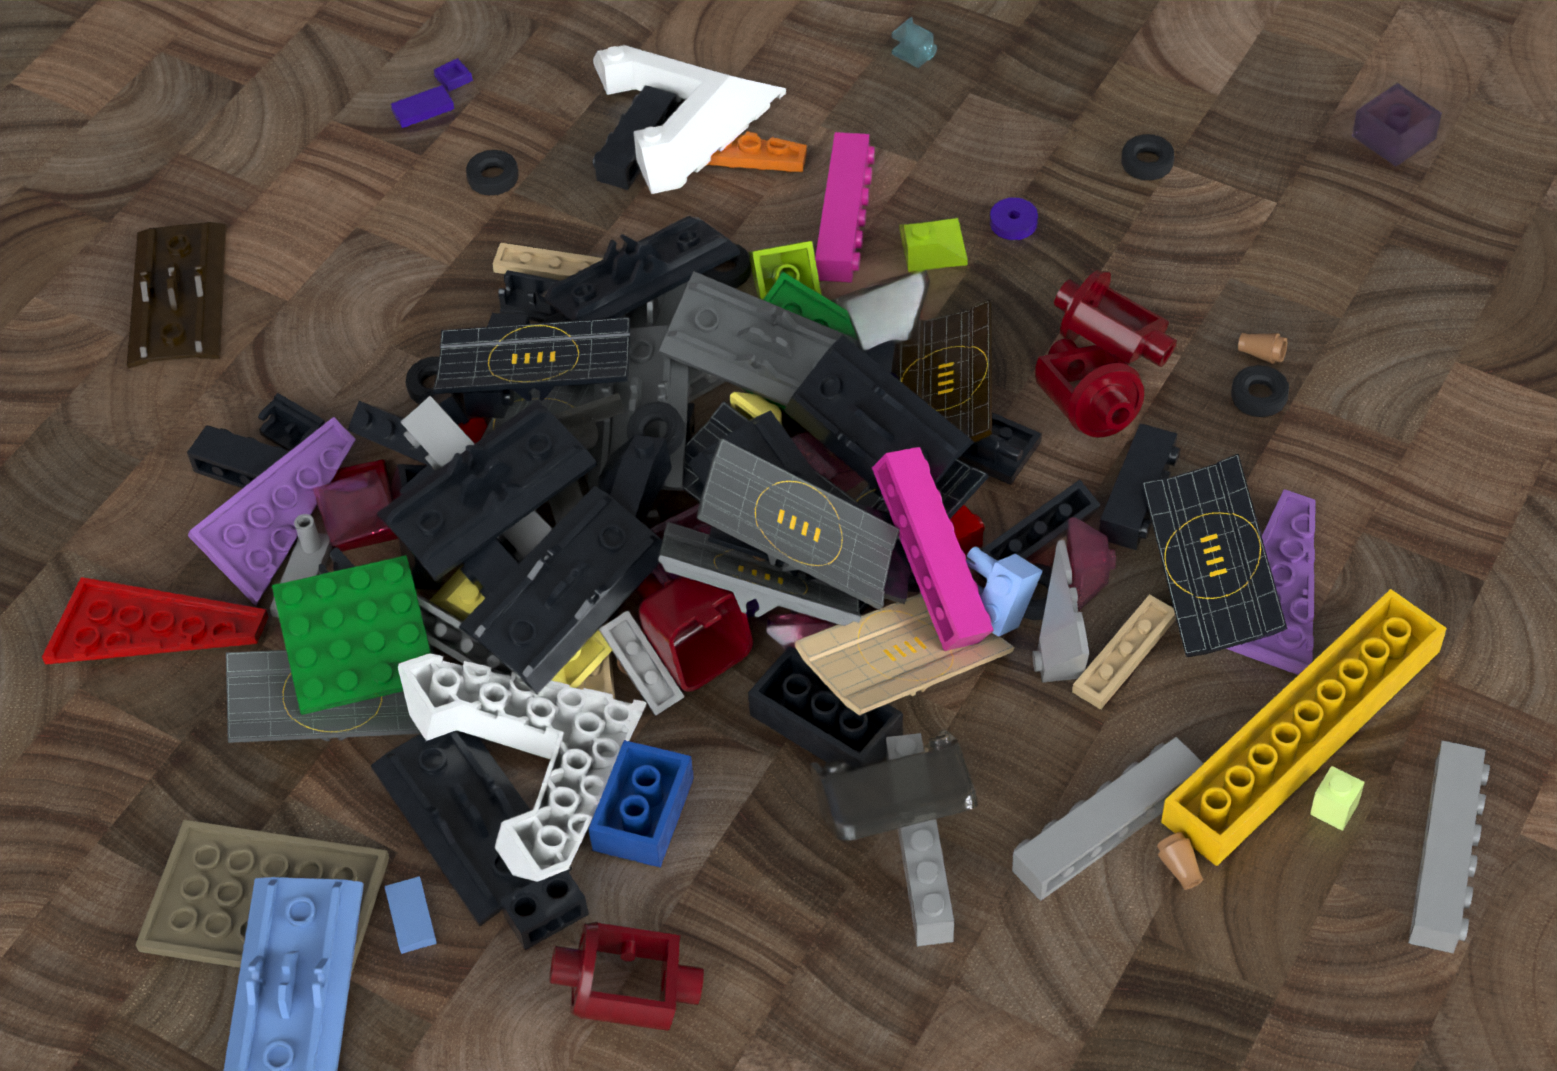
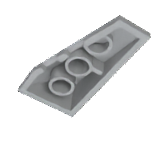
(1063, 638)

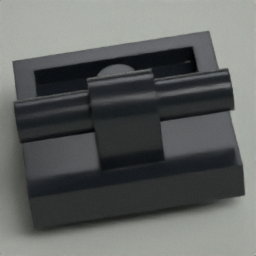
(1004, 451)

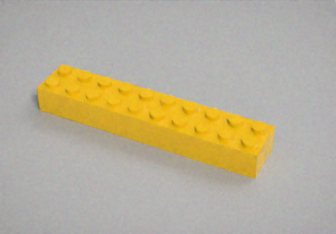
(1302, 727)

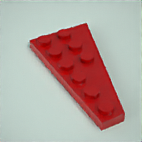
(133, 621)

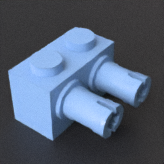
(1007, 587)

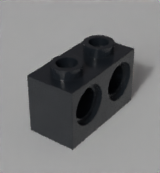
(548, 913)

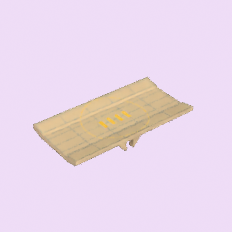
(890, 655)

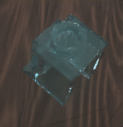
(915, 44)

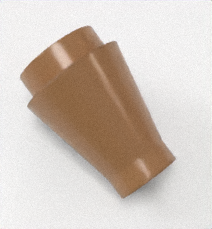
(1267, 346)
(1180, 859)

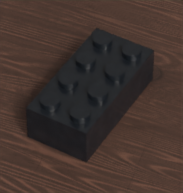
(809, 714)

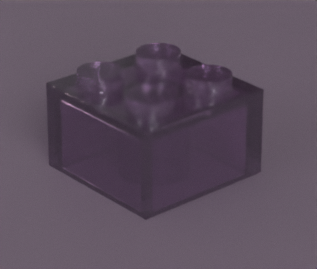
(1396, 124)

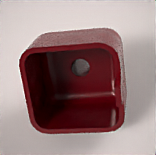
(693, 629)

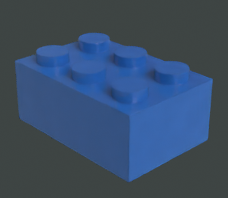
(641, 803)

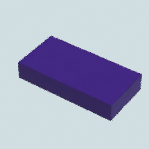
(422, 106)

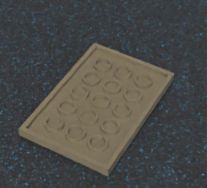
(210, 880)

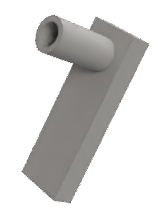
(309, 552)
(641, 663)

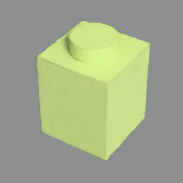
(1337, 798)

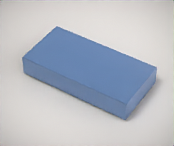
(410, 915)

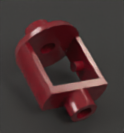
(1113, 321)
(1103, 399)
(576, 969)

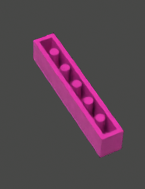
(843, 206)
(932, 549)

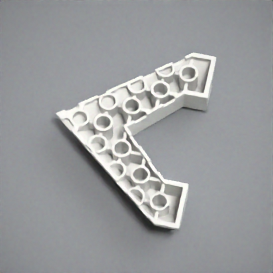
(708, 120)
(561, 723)

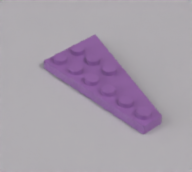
(257, 526)
(1291, 558)

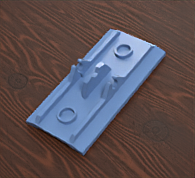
(294, 975)

